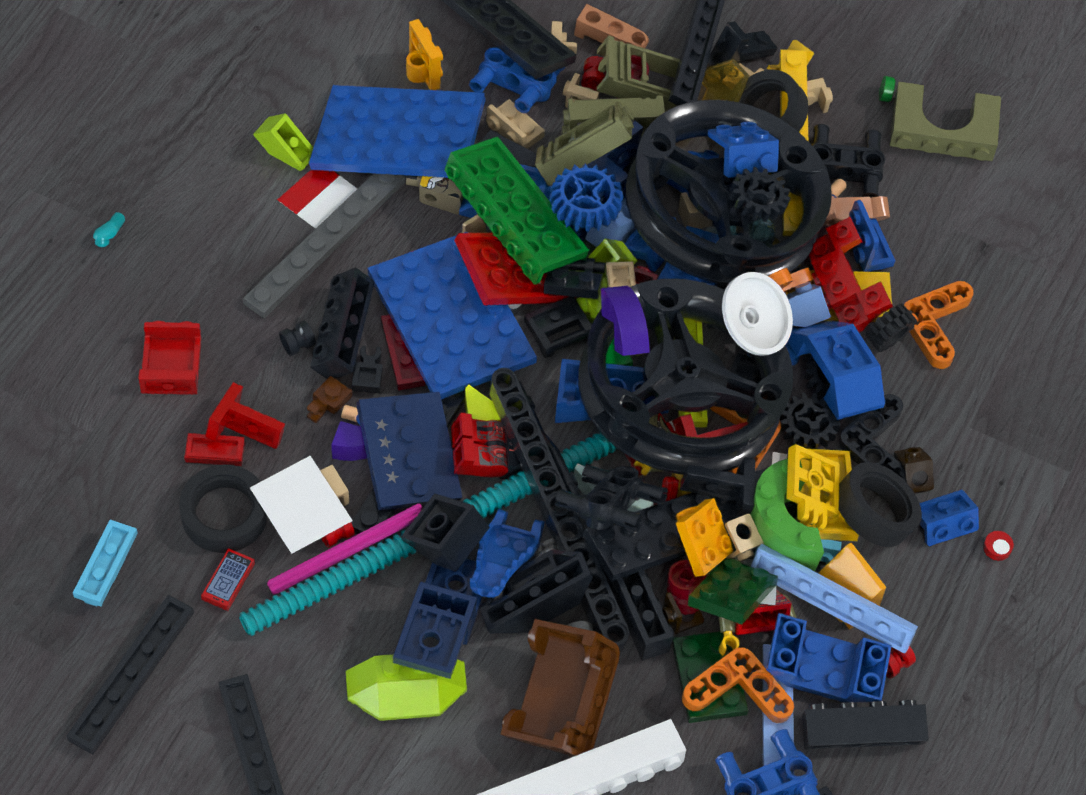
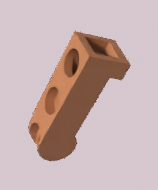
(599, 25)
(840, 207)

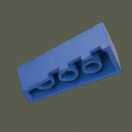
(569, 402)

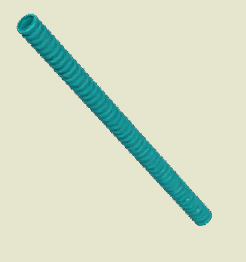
(396, 548)

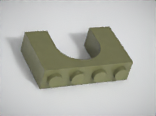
(915, 132)

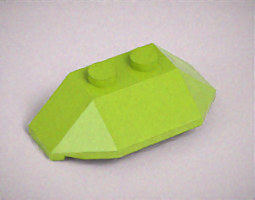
(402, 692)

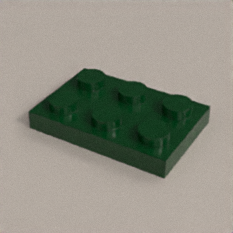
(732, 590)
(693, 657)

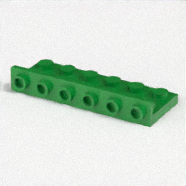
(514, 208)

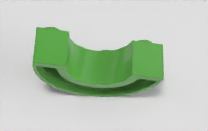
(777, 526)

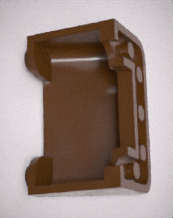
(565, 689)

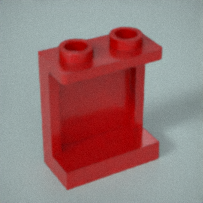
(170, 358)

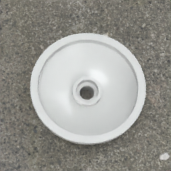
(757, 313)

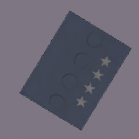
(408, 449)

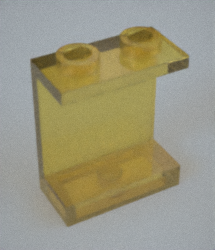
(725, 81)

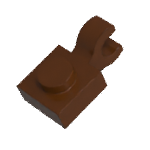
(328, 397)

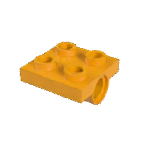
(424, 58)
(703, 536)

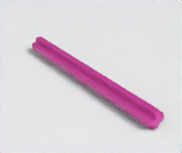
(343, 550)

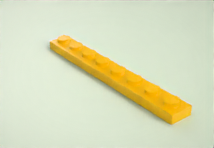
(794, 64)

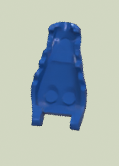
(501, 553)

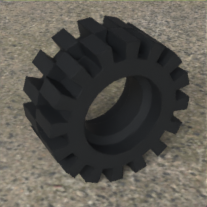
(890, 327)

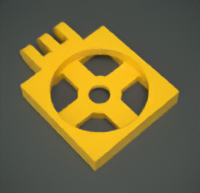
(809, 506)

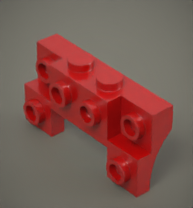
(839, 281)

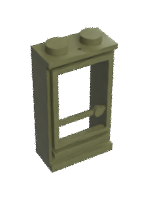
(618, 71)
(643, 110)
(585, 142)

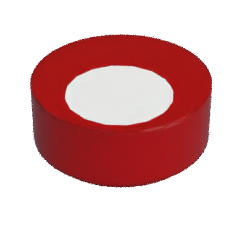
(998, 545)

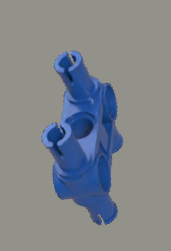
(506, 73)
(774, 777)

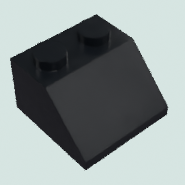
(446, 531)

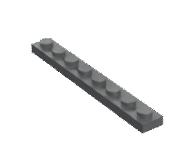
(322, 243)

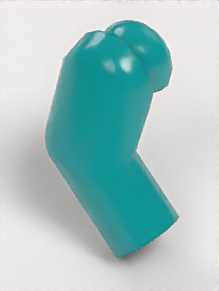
(108, 230)

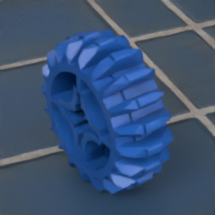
(587, 188)

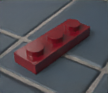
(403, 366)

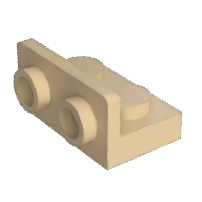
(514, 124)

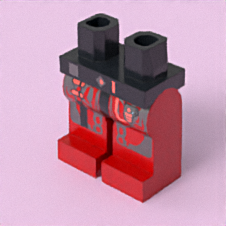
(483, 448)

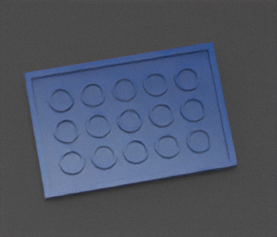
(395, 130)
(445, 322)

